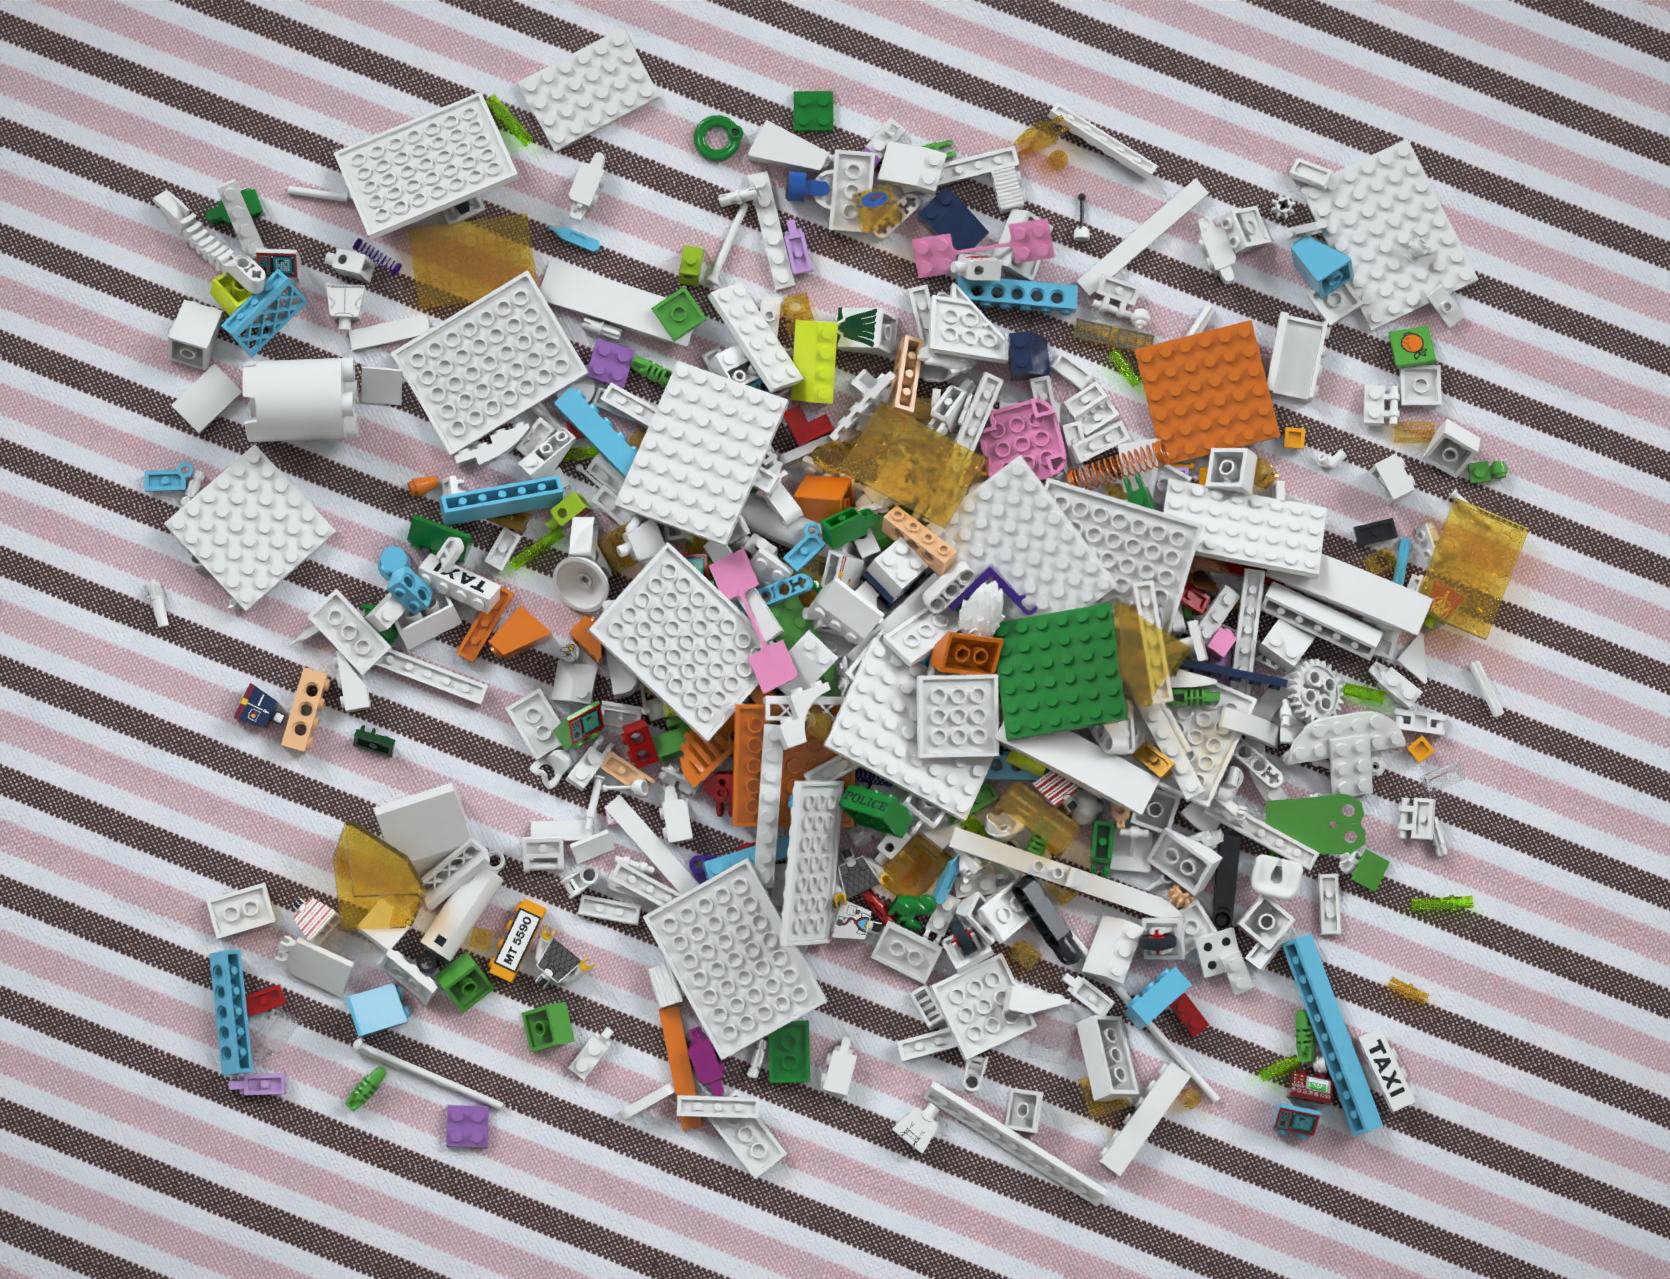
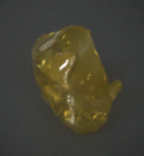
(830, 457)

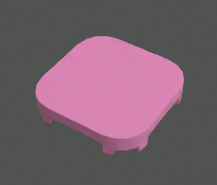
(1027, 431)

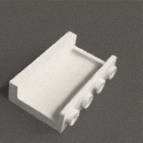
(1297, 357)

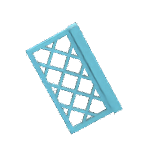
(257, 305)

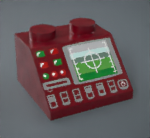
(1310, 1088)

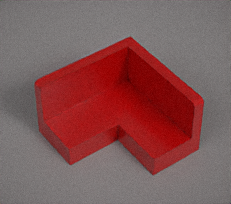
(805, 431)

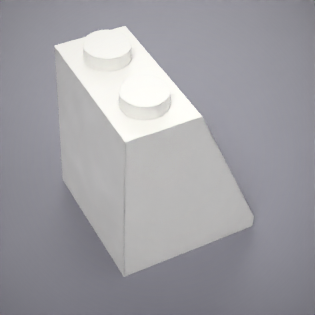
(194, 334)

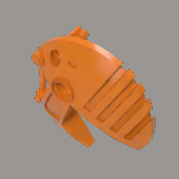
(703, 756)

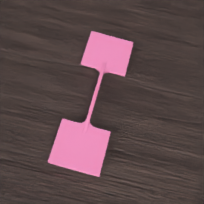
(1028, 240)
(773, 662)

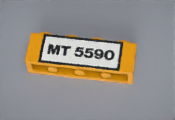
(517, 941)

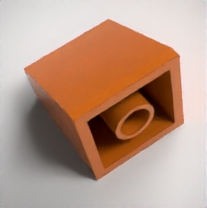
(823, 496)
(518, 635)

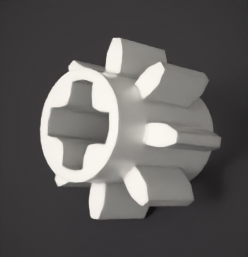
(1279, 212)
(1349, 861)

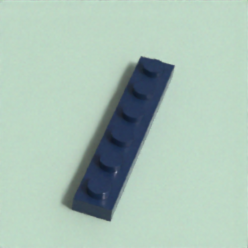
(1234, 674)

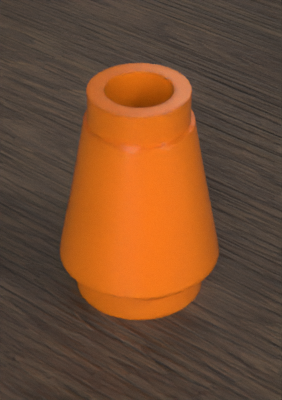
(422, 485)

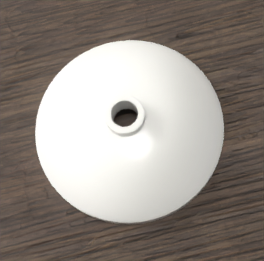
(580, 584)

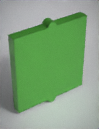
(1370, 870)

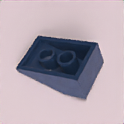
(949, 215)

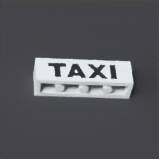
(460, 584)
(1213, 616)
(1386, 1069)

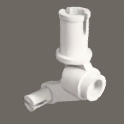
(1224, 793)

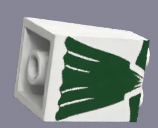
(866, 330)

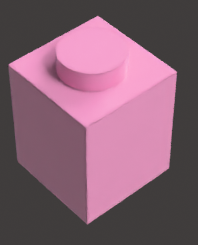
(1221, 643)

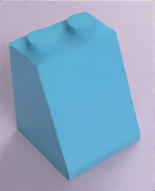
(1321, 265)
(378, 1009)

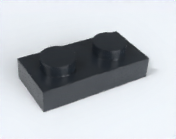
(1375, 532)

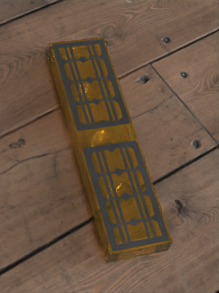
(1111, 335)

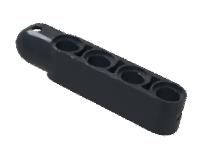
(1226, 880)
(1046, 919)

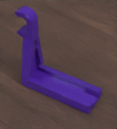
(1002, 583)

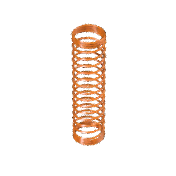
(1158, 448)

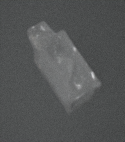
(276, 1033)

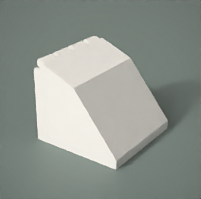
(426, 826)

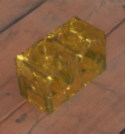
(804, 313)

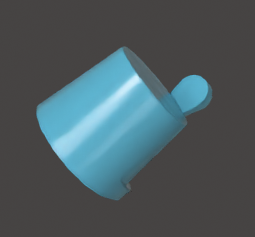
(392, 560)

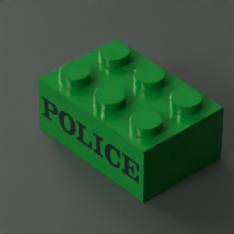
(876, 810)

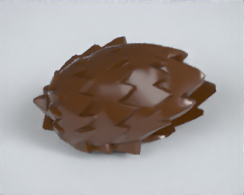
(1199, 578)

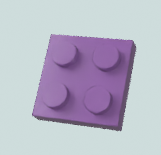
(610, 363)
(467, 1126)

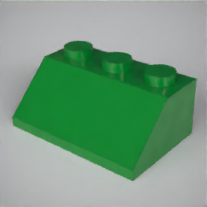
(432, 536)

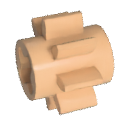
(1180, 896)

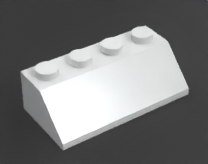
(1107, 1058)

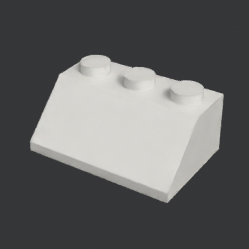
(1023, 270)
(845, 611)
(429, 622)
(1112, 950)

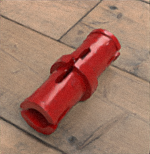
(877, 906)

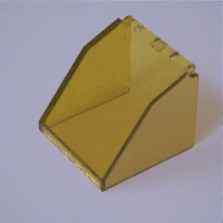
(1145, 653)
(374, 882)

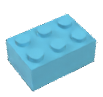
(1156, 997)

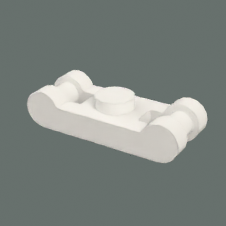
(1421, 722)

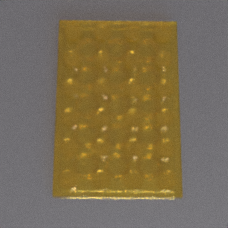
(469, 258)
(913, 465)
(1471, 567)

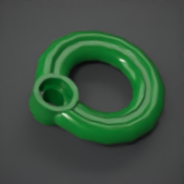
(717, 121)

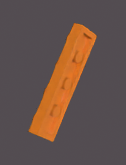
(483, 628)

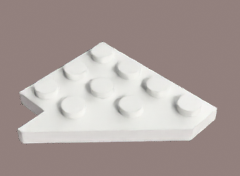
(963, 330)

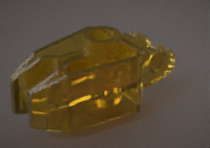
(1041, 135)

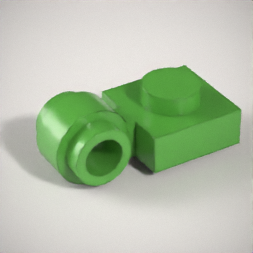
(1480, 472)

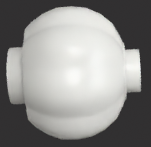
(1088, 808)

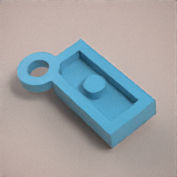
(167, 479)
(806, 549)

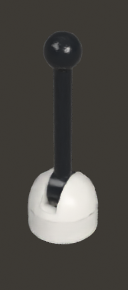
(1081, 232)

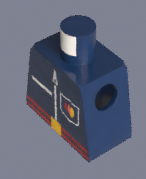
(258, 708)

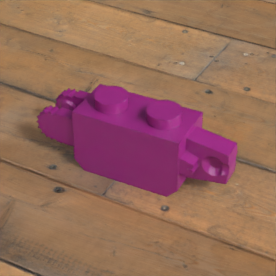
(705, 1061)

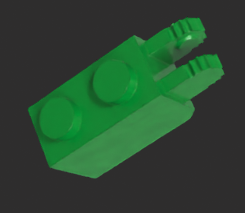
(252, 202)
(1140, 496)
(847, 526)
(1101, 846)

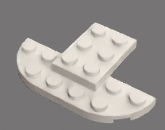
(1348, 744)

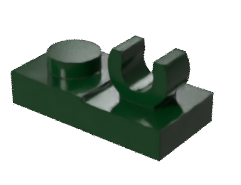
(375, 743)

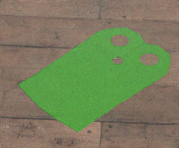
(1309, 821)

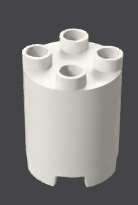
(301, 399)

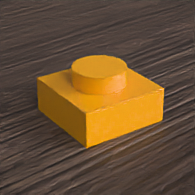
(1294, 438)
(1420, 749)

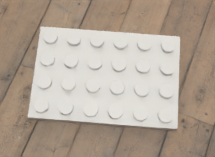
(588, 90)

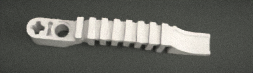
(241, 267)
(780, 500)

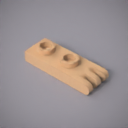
(623, 770)

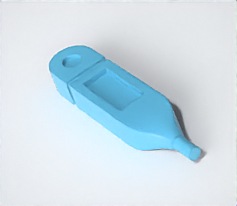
(577, 239)
(946, 880)

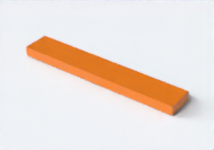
(679, 1059)

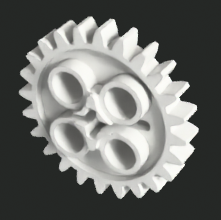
(1315, 690)

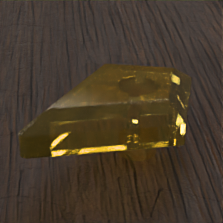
(696, 546)

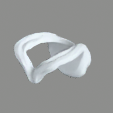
(558, 760)

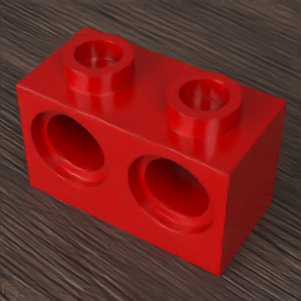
(643, 742)

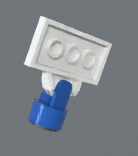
(833, 188)

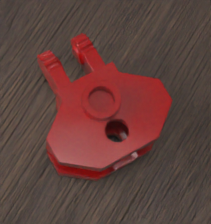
(720, 788)

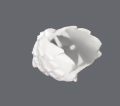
(941, 366)
(982, 611)

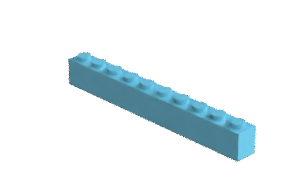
(1332, 1034)

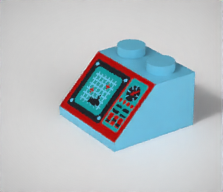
(1295, 1120)

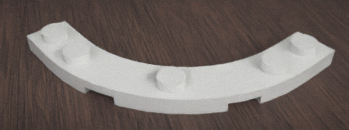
(1265, 709)

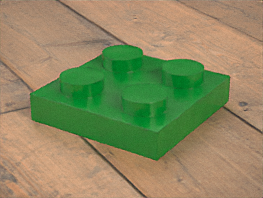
(813, 111)

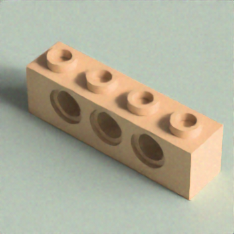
(907, 371)
(927, 545)
(308, 679)

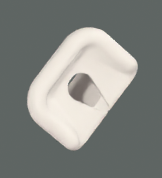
(1291, 877)

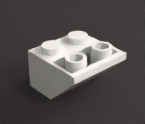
(734, 365)

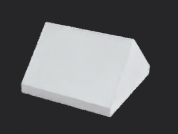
(1024, 1110)

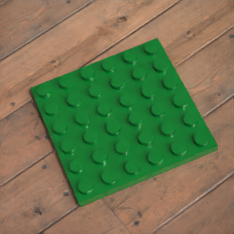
(1060, 672)

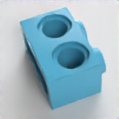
(410, 589)

